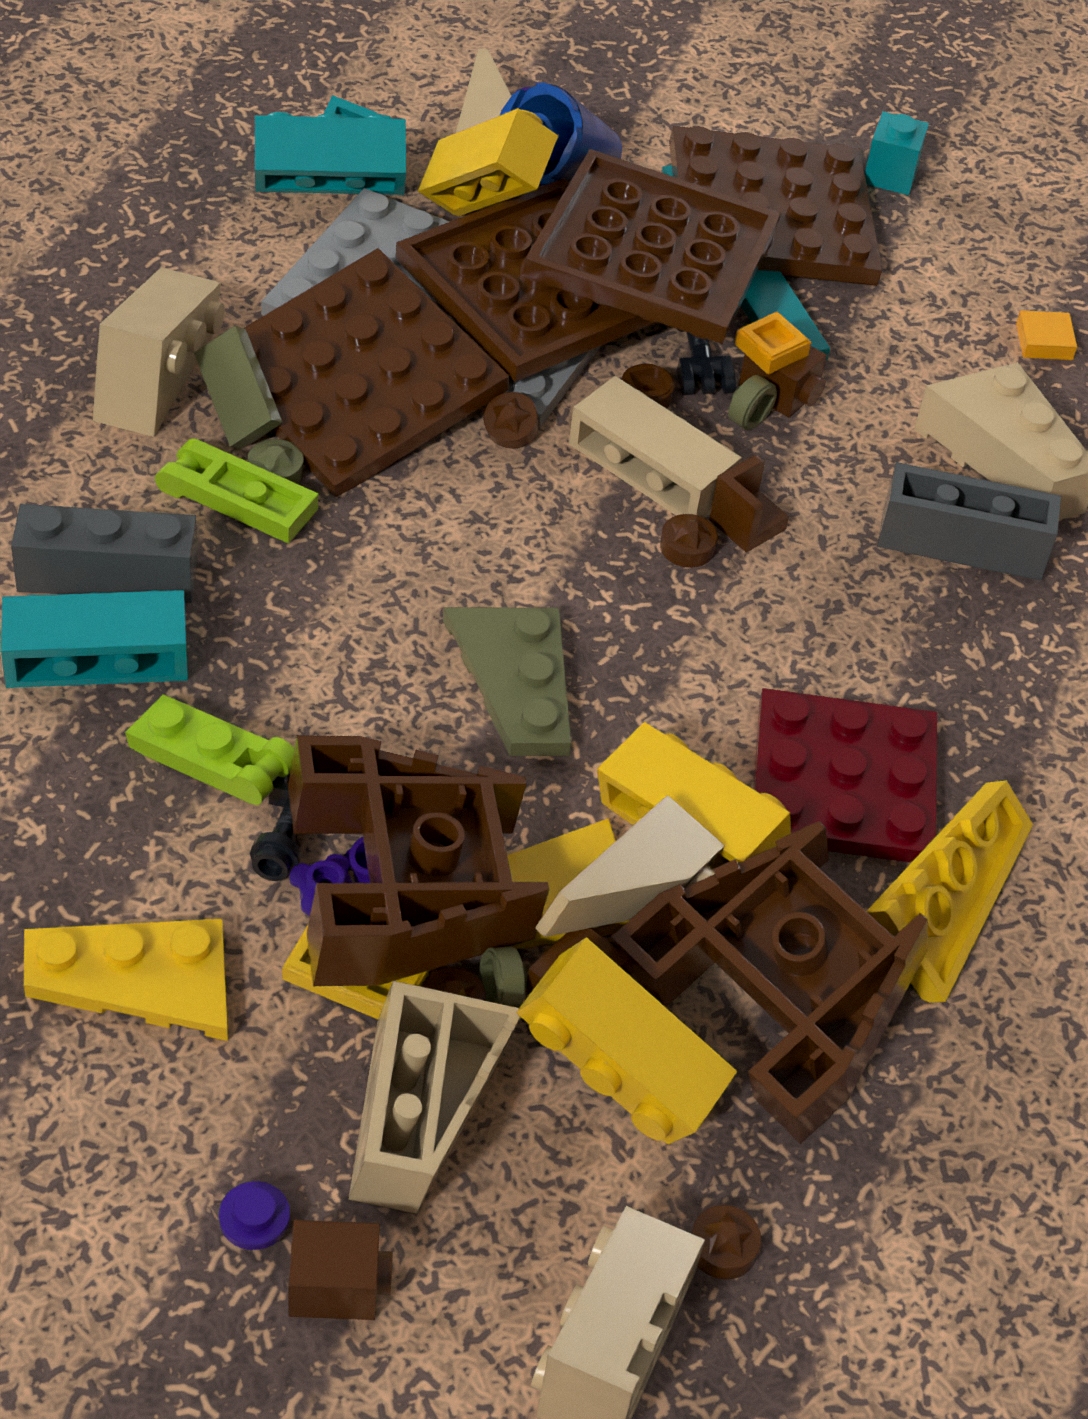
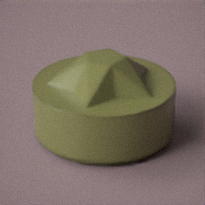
(752, 402)
(279, 458)
(503, 976)

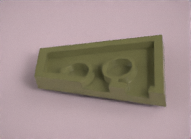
(519, 673)

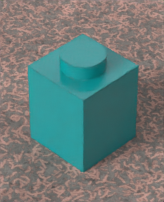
(895, 152)

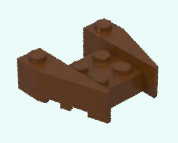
(431, 856)
(798, 954)

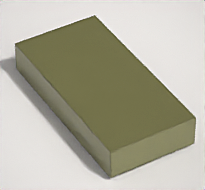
(238, 387)

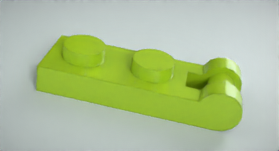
(238, 489)
(210, 749)

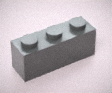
(969, 521)
(103, 551)

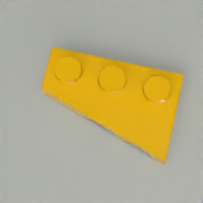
(138, 969)

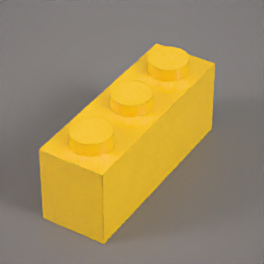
(488, 162)
(661, 764)
(626, 1043)

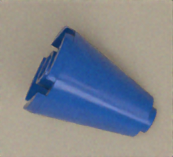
(572, 122)

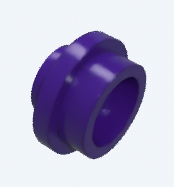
(254, 1215)

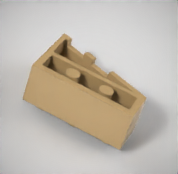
(150, 348)
(1007, 434)
(422, 1084)
(617, 1320)

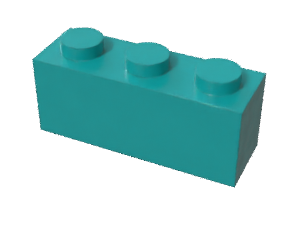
(330, 154)
(93, 638)

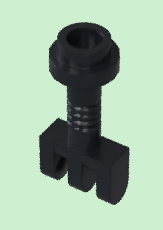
(704, 367)
(276, 851)

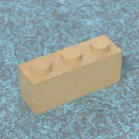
(650, 447)

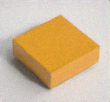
(1046, 335)
(772, 342)

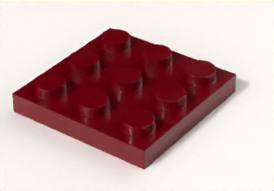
(853, 769)

